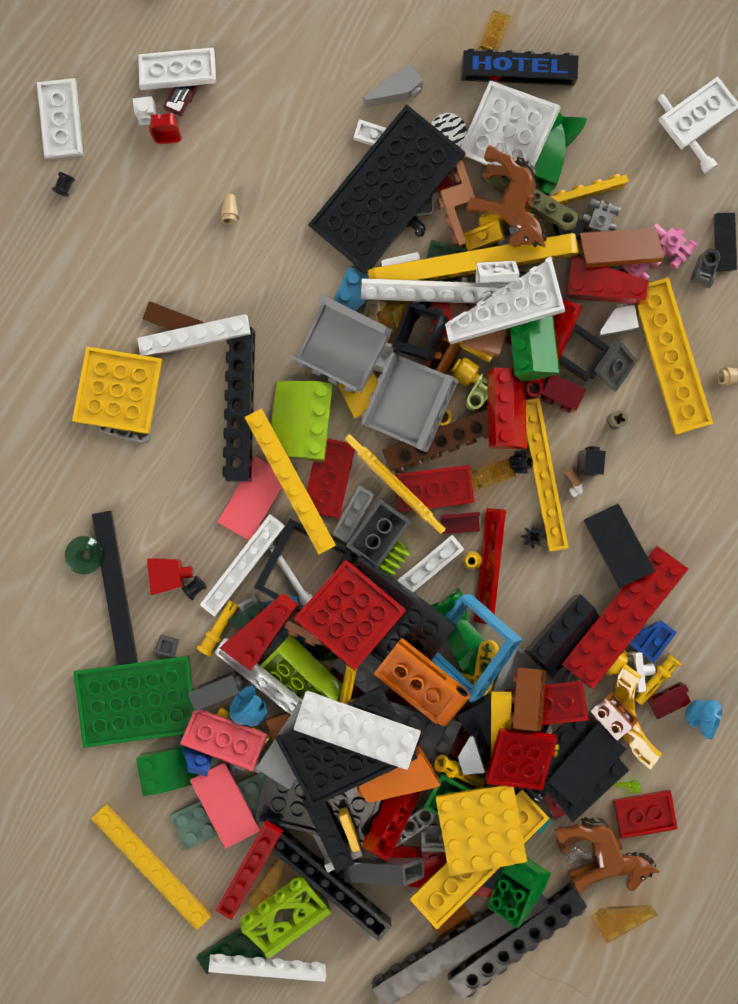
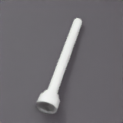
(707, 164)
(304, 597)

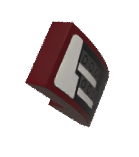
(179, 99)

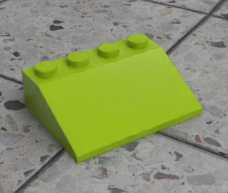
(302, 418)
(301, 671)

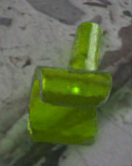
(634, 785)

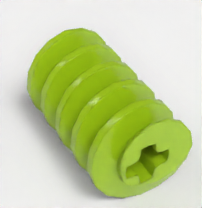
(393, 557)

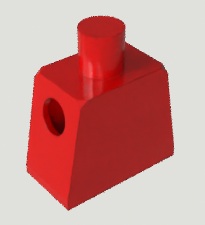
(167, 574)

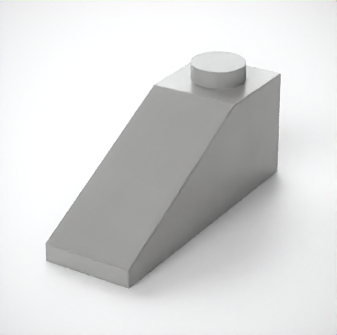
(396, 88)

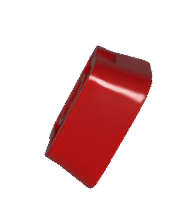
(164, 129)

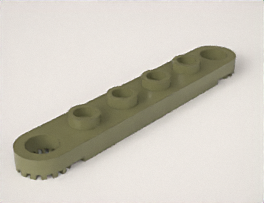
(542, 206)

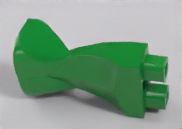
(552, 156)
(464, 638)

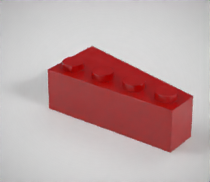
(605, 285)
(257, 635)

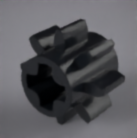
(520, 462)
(527, 536)

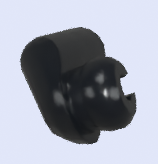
(418, 226)

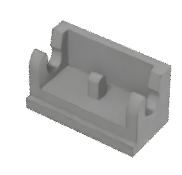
(432, 839)

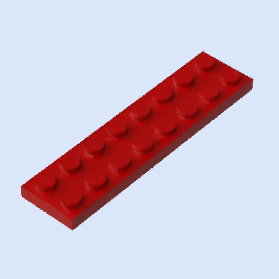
(624, 619)

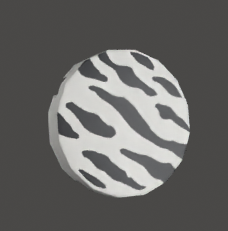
(451, 126)

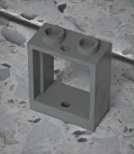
(216, 690)

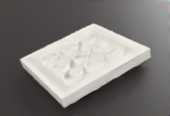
(510, 123)

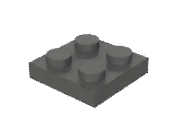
(615, 365)

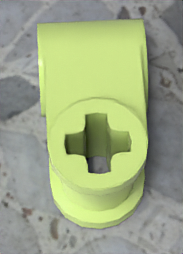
(479, 391)

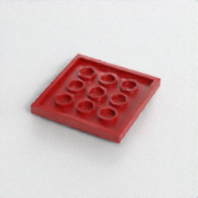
(350, 615)

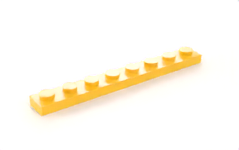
(578, 193)
(544, 477)
(290, 481)
(151, 867)

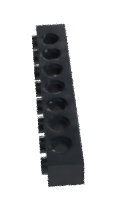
(246, 395)
(332, 885)
(499, 964)

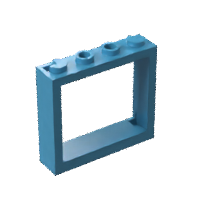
(500, 659)

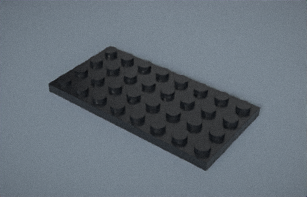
(386, 189)

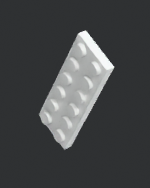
(357, 730)

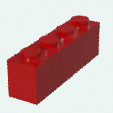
(389, 825)

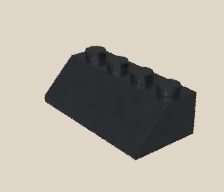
(562, 634)

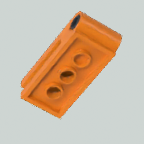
(433, 695)

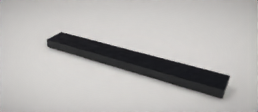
(115, 588)

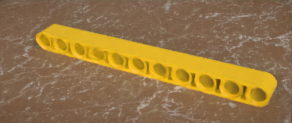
(465, 262)

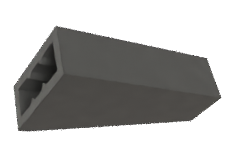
(377, 871)

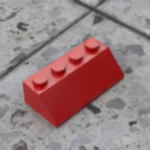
(506, 410)

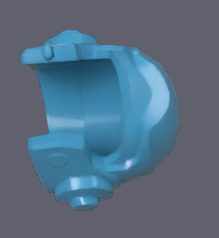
(248, 709)
(705, 714)

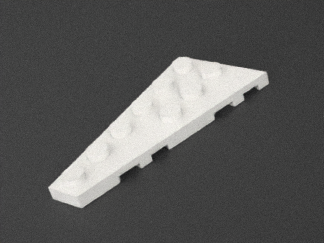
(514, 304)

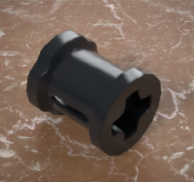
(63, 184)
(194, 587)

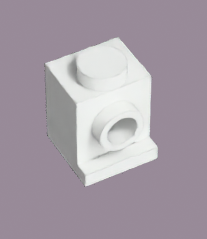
(144, 109)

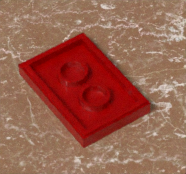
(645, 814)

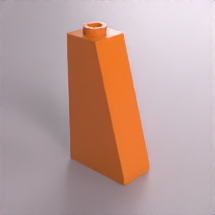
(400, 782)

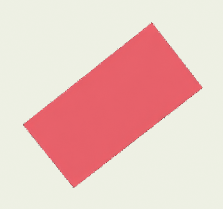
(251, 500)
(224, 739)
(225, 805)

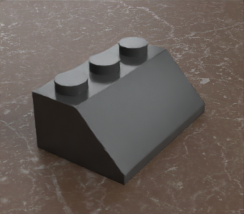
(378, 533)
(365, 675)

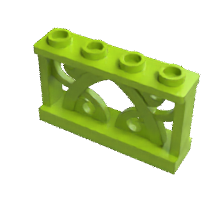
(283, 933)

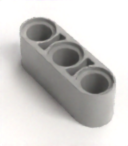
(419, 824)

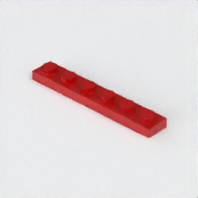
(490, 560)
(249, 870)

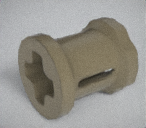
(622, 416)

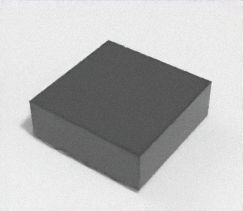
(167, 646)

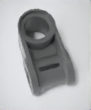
(705, 272)

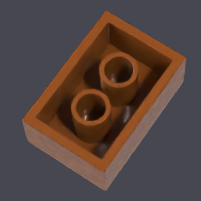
(528, 699)

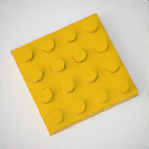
(117, 390)
(480, 829)

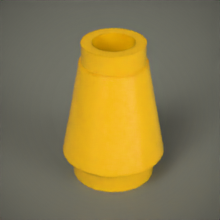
(476, 556)

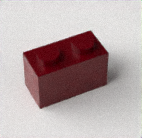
(562, 393)

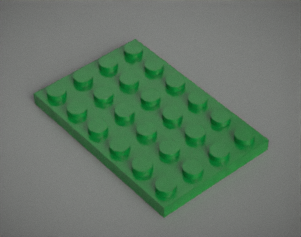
(134, 701)

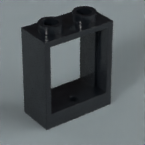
(406, 327)
(576, 369)

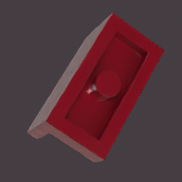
(460, 522)
(669, 700)

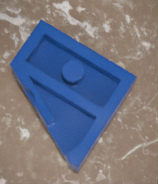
(653, 640)
(196, 761)

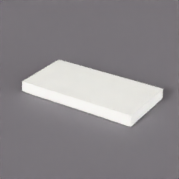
(177, 68)
(699, 113)
(60, 118)

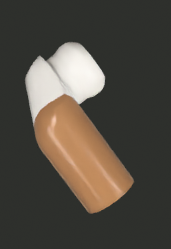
(577, 488)

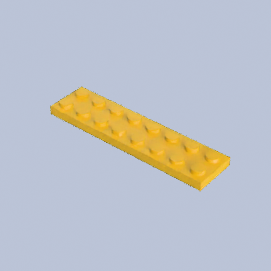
(673, 359)
(445, 893)

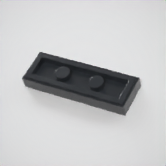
(726, 241)

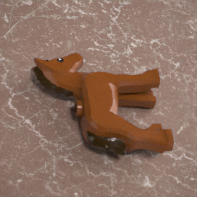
(516, 199)
(607, 855)

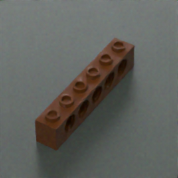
(469, 437)

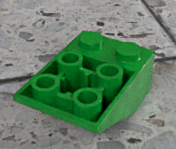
(518, 891)

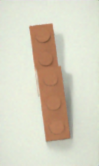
(455, 199)

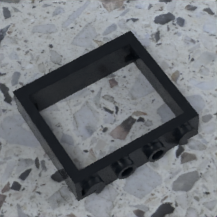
(290, 527)

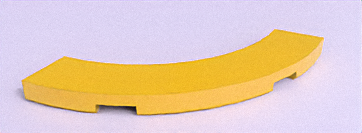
(625, 691)

